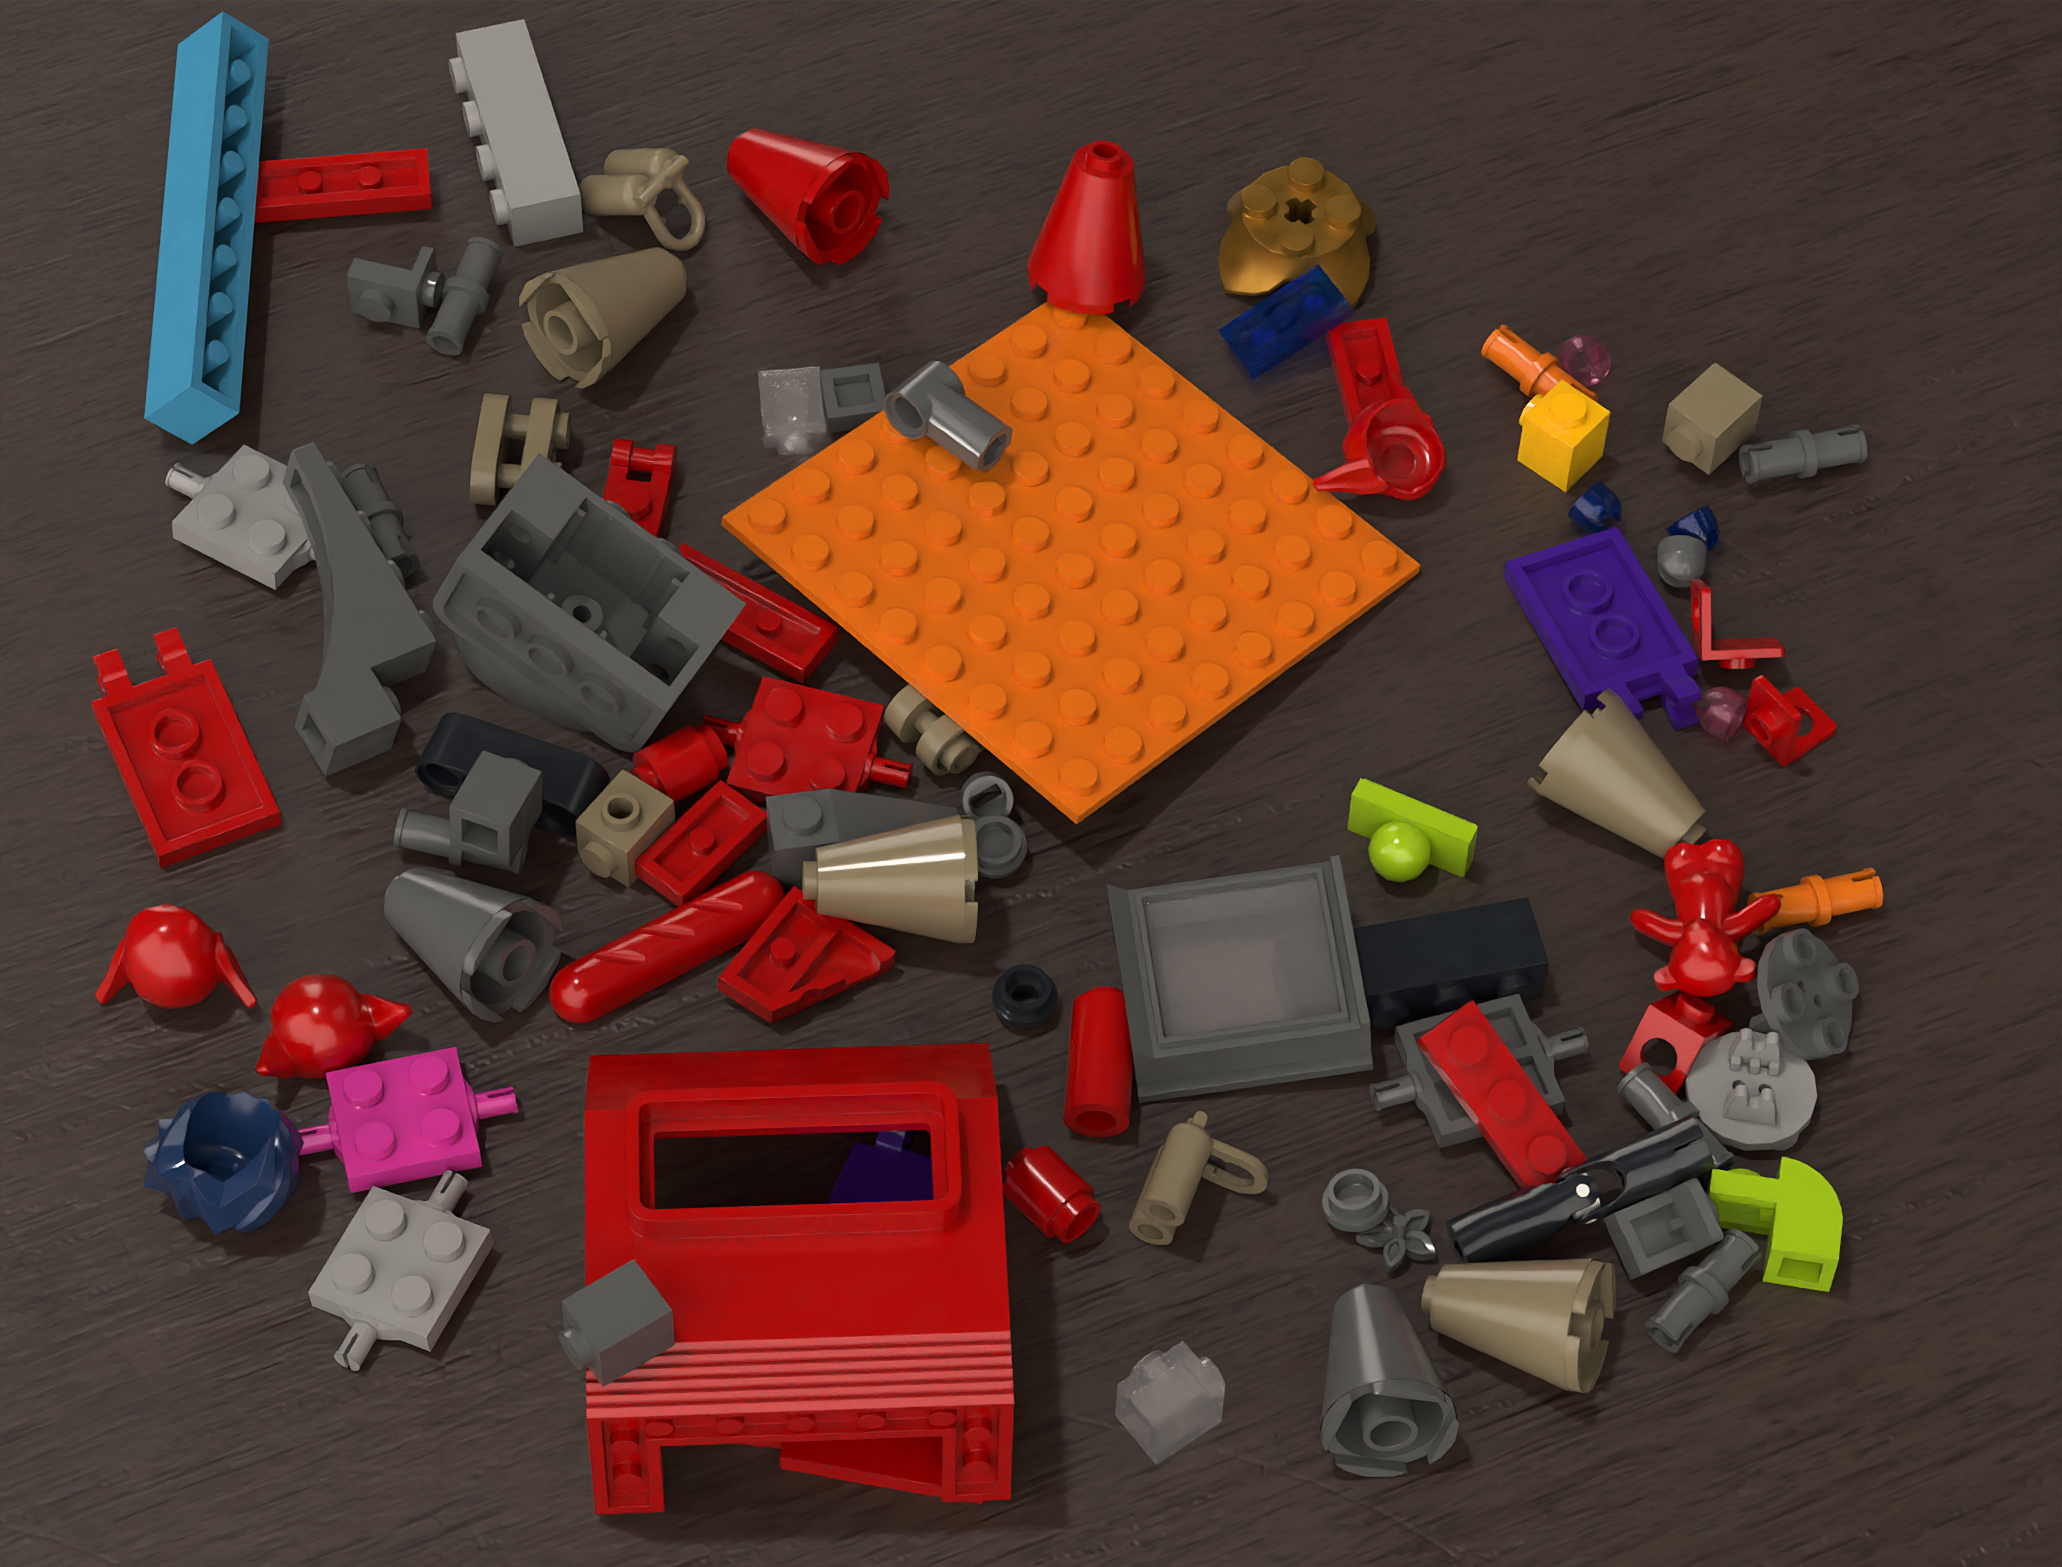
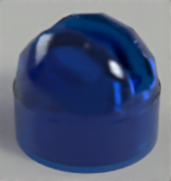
(1594, 508)
(1698, 524)

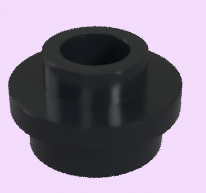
(1024, 981)

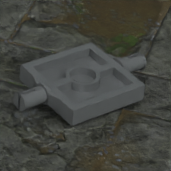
(1434, 1098)

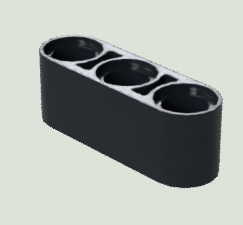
(568, 777)

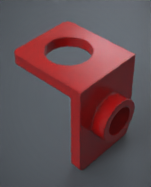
(1730, 653)
(1777, 718)
(1684, 1023)

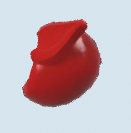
(1389, 450)
(173, 960)
(325, 1027)

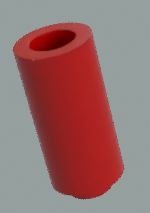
(1099, 1065)

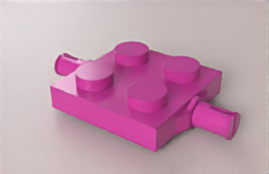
(404, 1119)

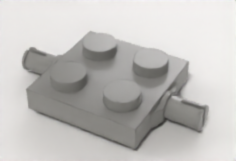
(243, 517)
(401, 1269)

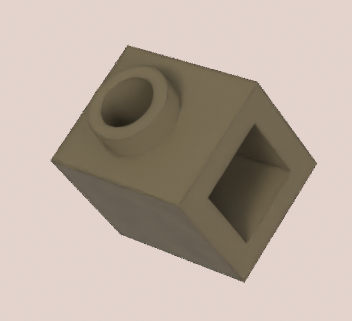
(1711, 418)
(622, 827)

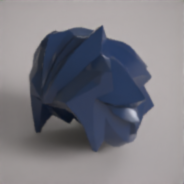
(226, 1160)

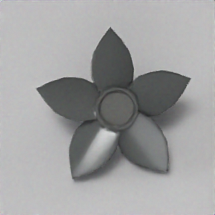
(1400, 1237)

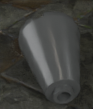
(476, 938)
(1382, 1388)

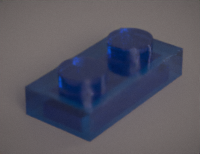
(1286, 322)

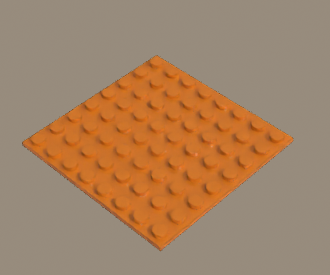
(1097, 583)

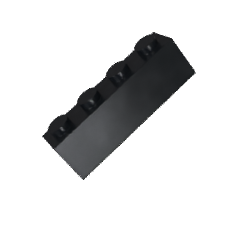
(1448, 959)

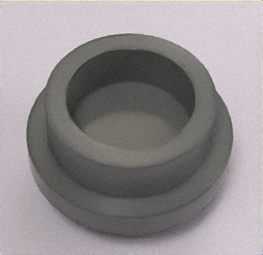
(999, 846)
(1355, 1201)

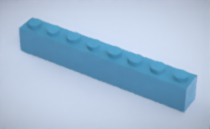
(207, 230)

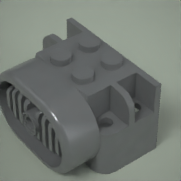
(581, 610)

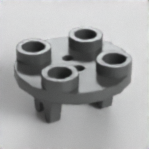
(1805, 995)

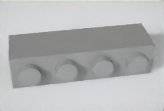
(517, 133)

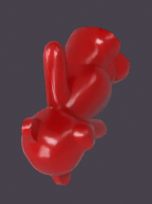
(1705, 893)

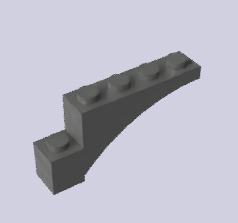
(369, 623)

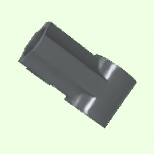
(936, 406)

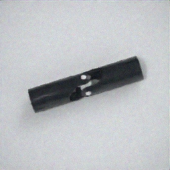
(1540, 1211)

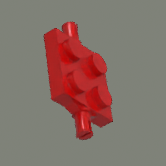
(806, 742)

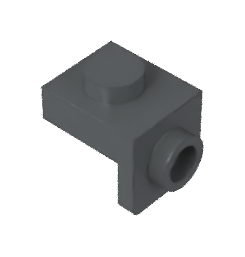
(395, 293)
(1664, 1228)

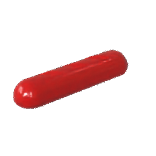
(664, 948)

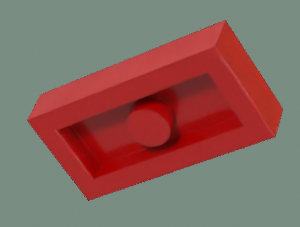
(1361, 361)
(701, 844)

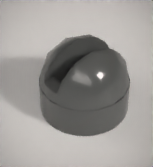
(1681, 560)
(995, 803)

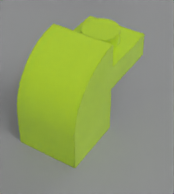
(1794, 1211)

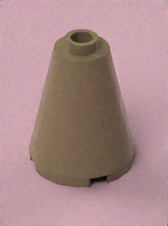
(599, 311)
(1620, 780)
(902, 879)
(1528, 1314)

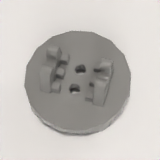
(1743, 1114)

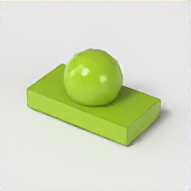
(1409, 833)

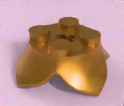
(1292, 224)

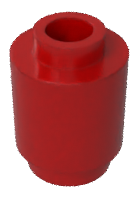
(682, 761)
(1050, 1193)

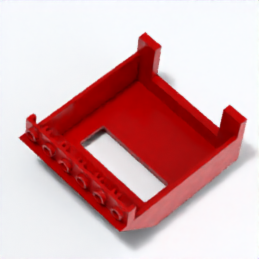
(805, 1311)

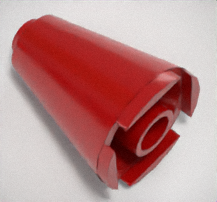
(811, 191)
(1092, 235)

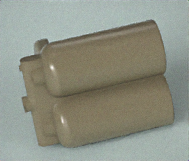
(631, 189)
(1177, 1174)

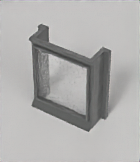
(1241, 981)

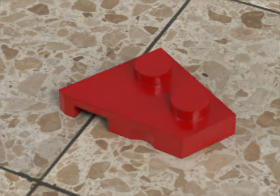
(801, 960)

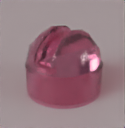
(1594, 354)
(1725, 712)

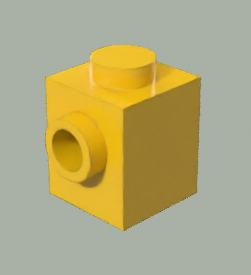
(1562, 435)

